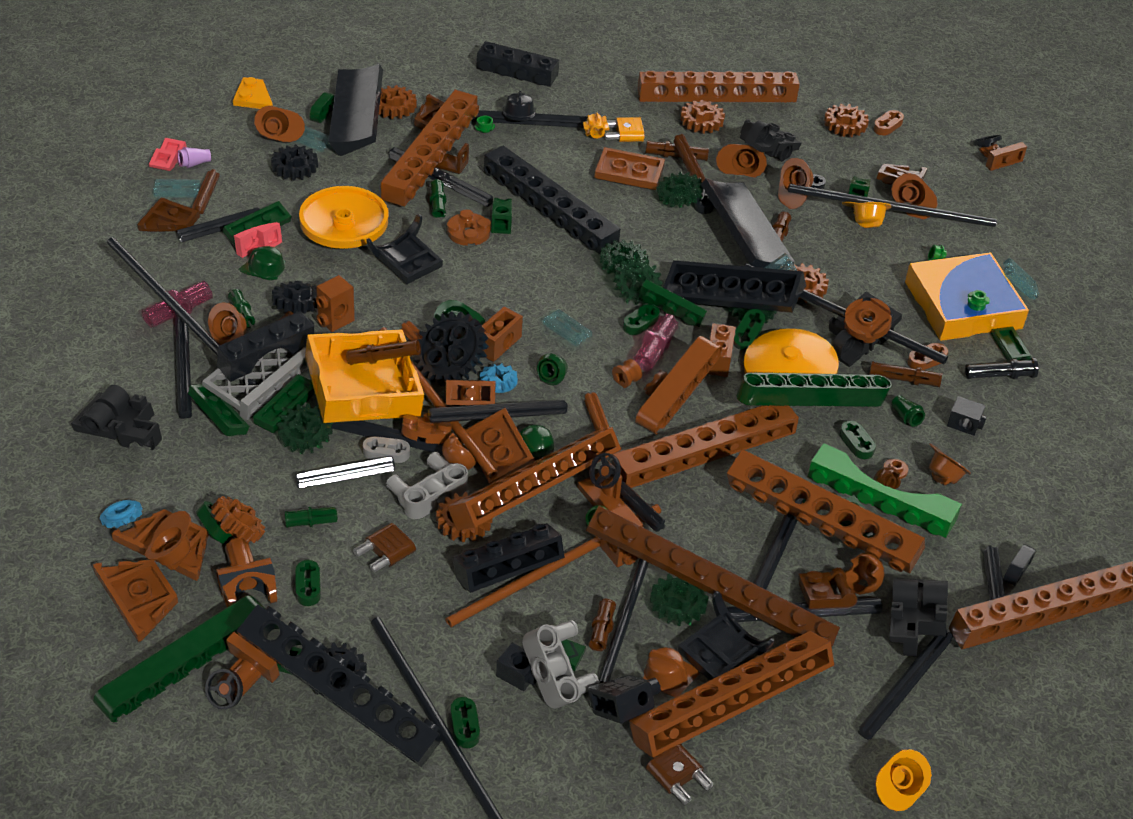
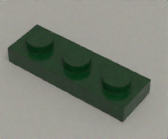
(273, 213)
(672, 303)
(296, 392)
(218, 411)

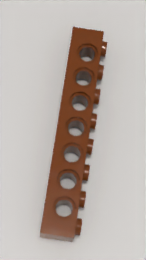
(718, 86)
(429, 148)
(705, 443)
(749, 466)
(532, 479)
(1042, 606)
(731, 693)

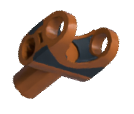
(245, 573)

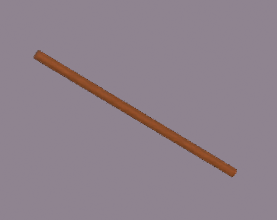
(456, 426)
(527, 579)

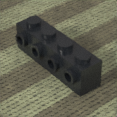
(517, 64)
(508, 557)

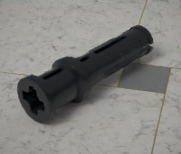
(1011, 368)

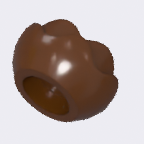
(658, 378)
(888, 476)

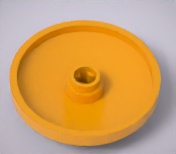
(343, 217)
(791, 353)

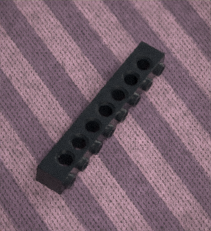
(551, 199)
(256, 631)

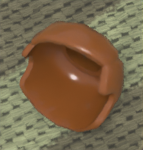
(455, 452)
(865, 567)

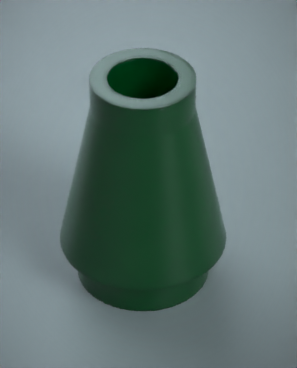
(909, 411)

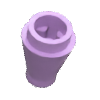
(192, 156)

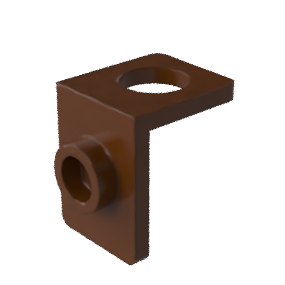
(455, 163)

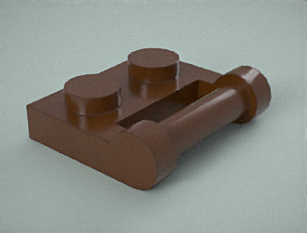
(819, 593)

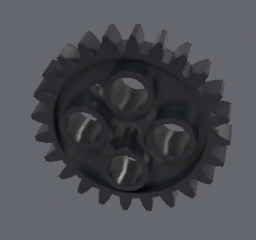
(451, 348)

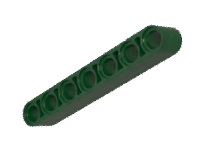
(813, 389)
(172, 662)

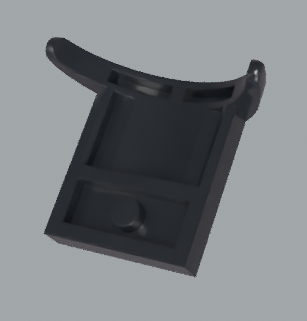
(408, 254)
(721, 643)

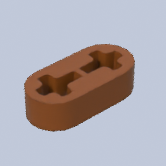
(888, 122)
(927, 362)

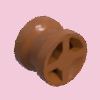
(627, 373)

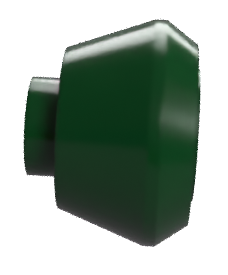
(551, 369)

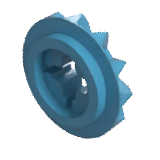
(509, 377)
(121, 513)

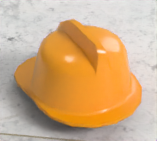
(869, 213)
(903, 780)

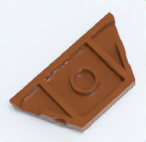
(141, 535)
(138, 593)

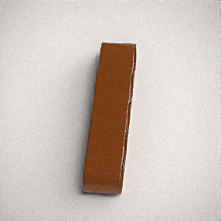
(678, 384)

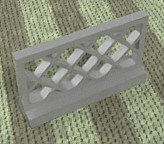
(261, 393)

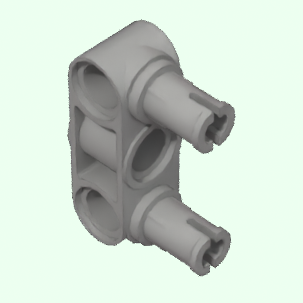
(427, 494)
(552, 666)

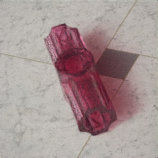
(187, 299)
(656, 341)

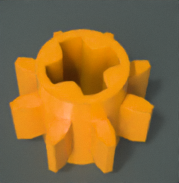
(596, 125)

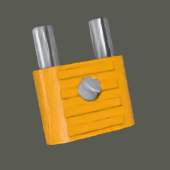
(628, 130)

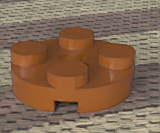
(467, 219)
(865, 330)
(421, 427)

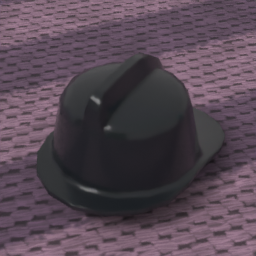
(519, 107)

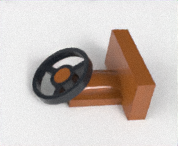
(998, 156)
(606, 485)
(243, 674)

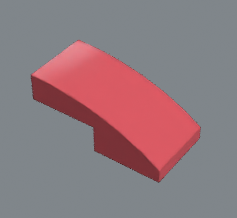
(166, 156)
(257, 237)

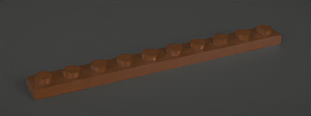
(708, 576)

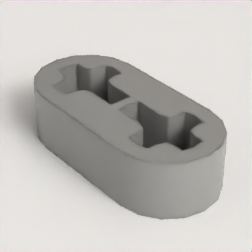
(386, 447)

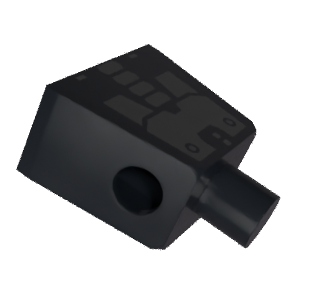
(623, 697)

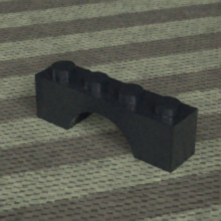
(241, 354)

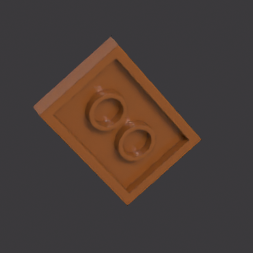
(629, 168)
(501, 444)

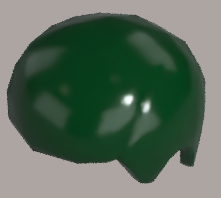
(538, 440)

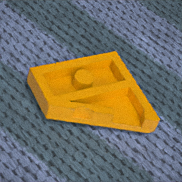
(252, 94)

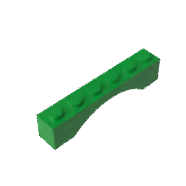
(928, 511)

